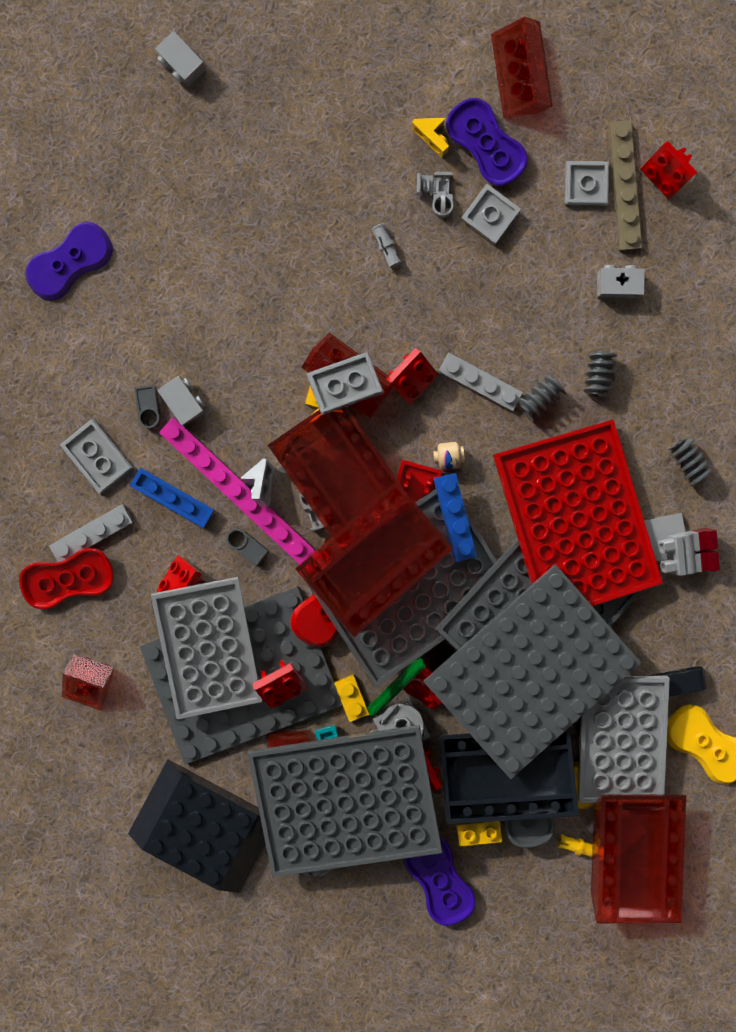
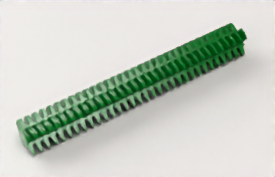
(396, 687)

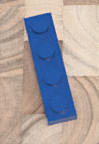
(172, 497)
(455, 517)

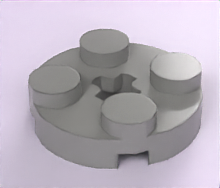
(401, 712)

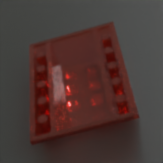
(332, 466)
(373, 558)
(638, 858)

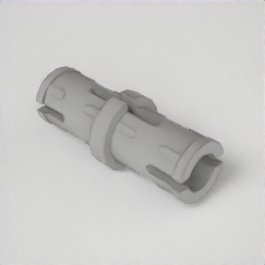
(386, 245)

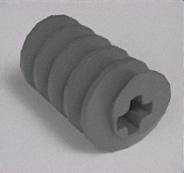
(598, 375)
(540, 397)
(690, 460)

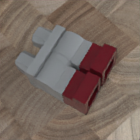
(690, 552)

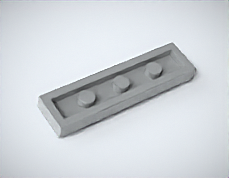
(480, 382)
(92, 533)

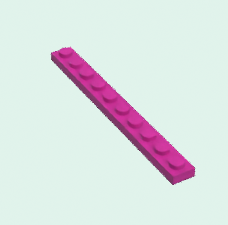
(235, 490)

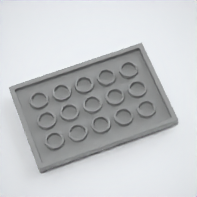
(206, 647)
(625, 740)

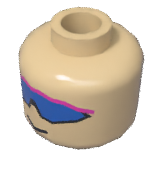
(449, 456)

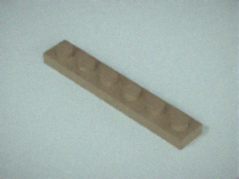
(625, 185)

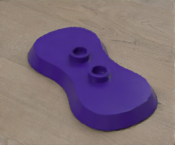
(497, 154)
(82, 251)
(447, 895)

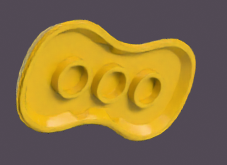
(694, 733)

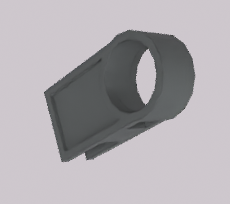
(147, 400)
(250, 550)

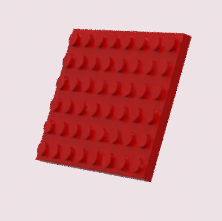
(580, 512)

